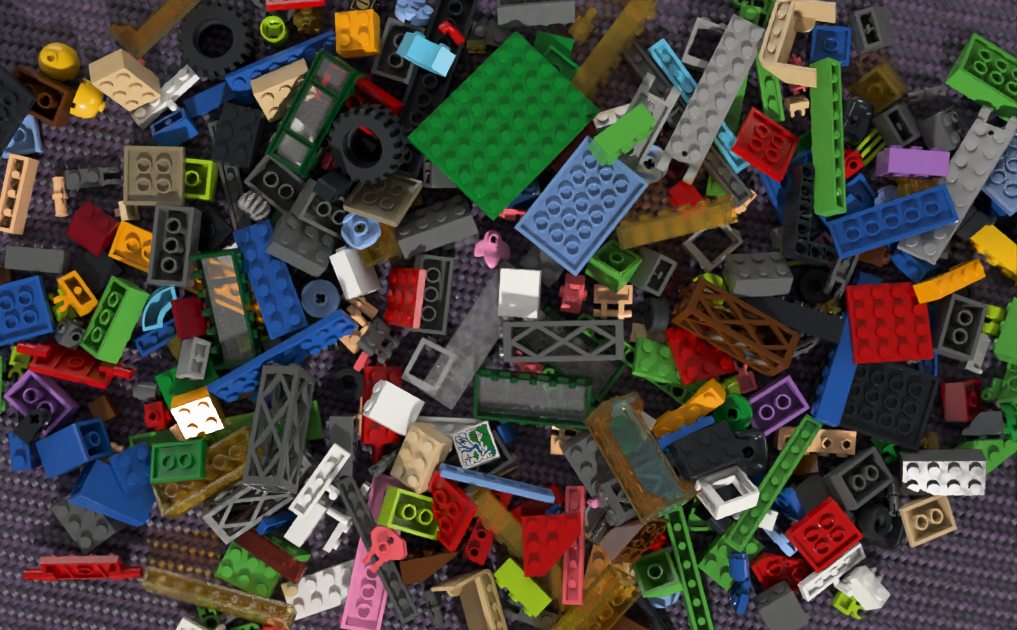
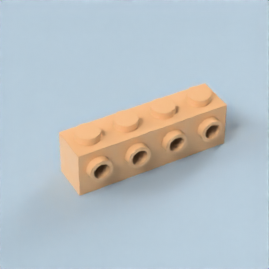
(17, 193)
(825, 442)

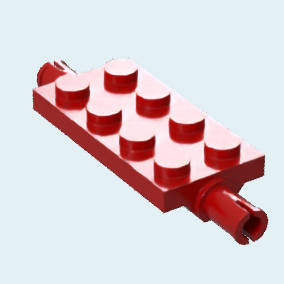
(72, 365)
(371, 431)
(82, 567)

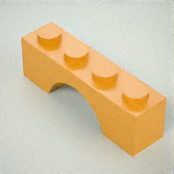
(949, 282)
(702, 402)

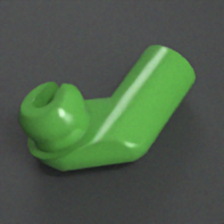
(993, 391)

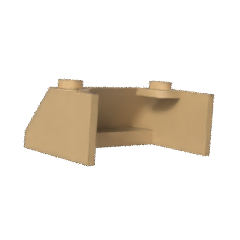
(785, 21)
(478, 599)

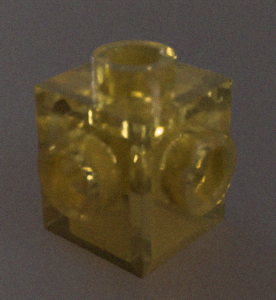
(308, 20)

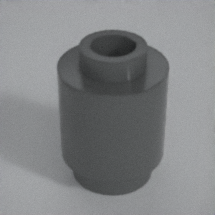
(147, 391)

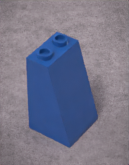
(74, 447)
(102, 493)

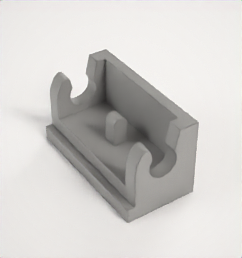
(193, 359)
(975, 365)

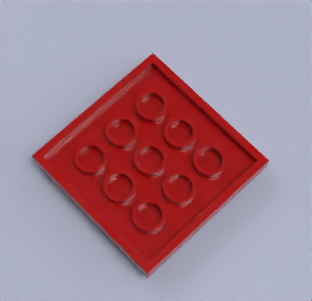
(887, 323)

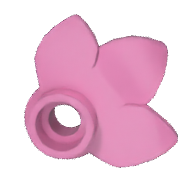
(492, 251)

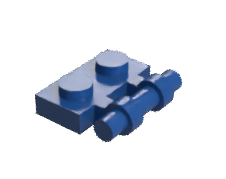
(738, 596)

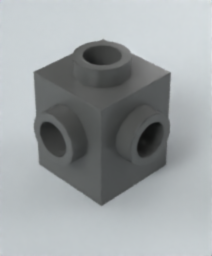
(70, 332)

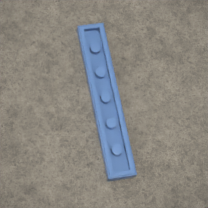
(496, 483)

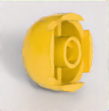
(59, 61)
(88, 100)

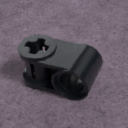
(33, 425)

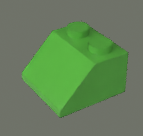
(612, 265)
(657, 574)

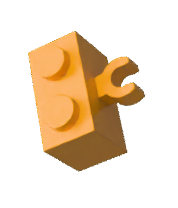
(76, 294)

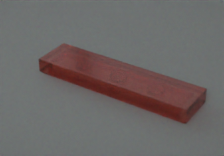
(272, 555)

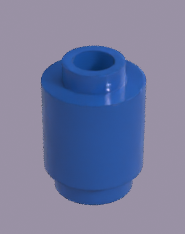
(739, 565)

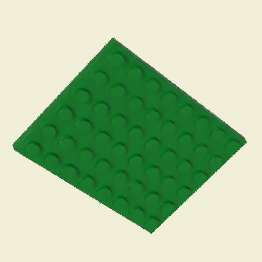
(503, 125)

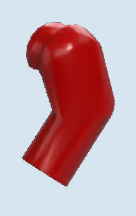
(447, 27)

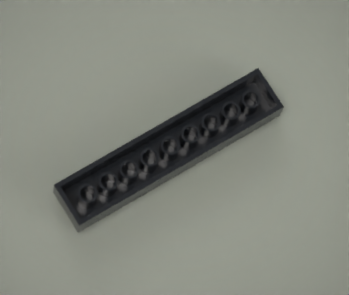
(429, 90)

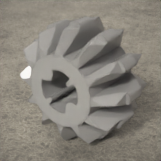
(254, 206)

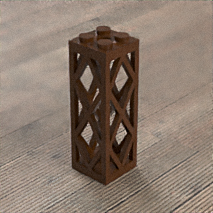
(766, 362)

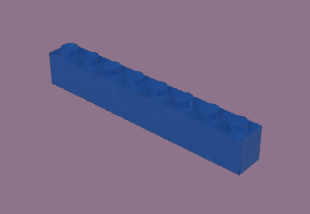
(840, 370)

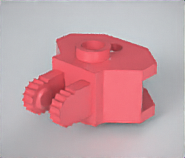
(572, 293)
(384, 548)

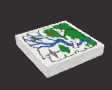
(475, 445)

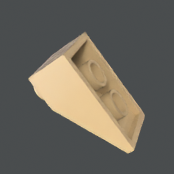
(927, 518)

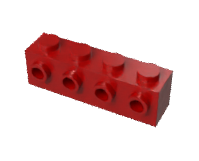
(481, 539)

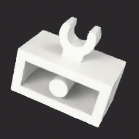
(866, 587)

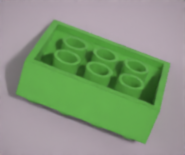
(986, 76)

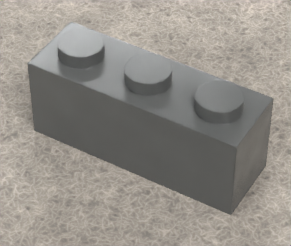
(38, 258)

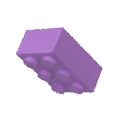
(912, 163)
(41, 391)
(776, 404)

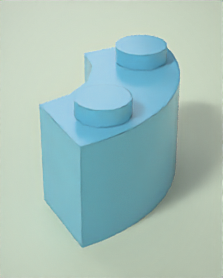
(425, 53)
(156, 307)

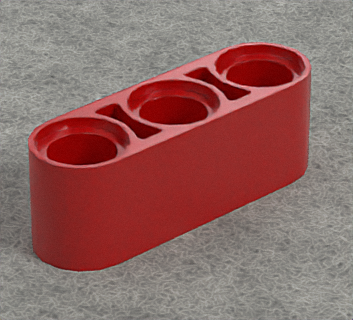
(535, 507)

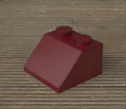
(93, 228)
(189, 317)
(961, 399)

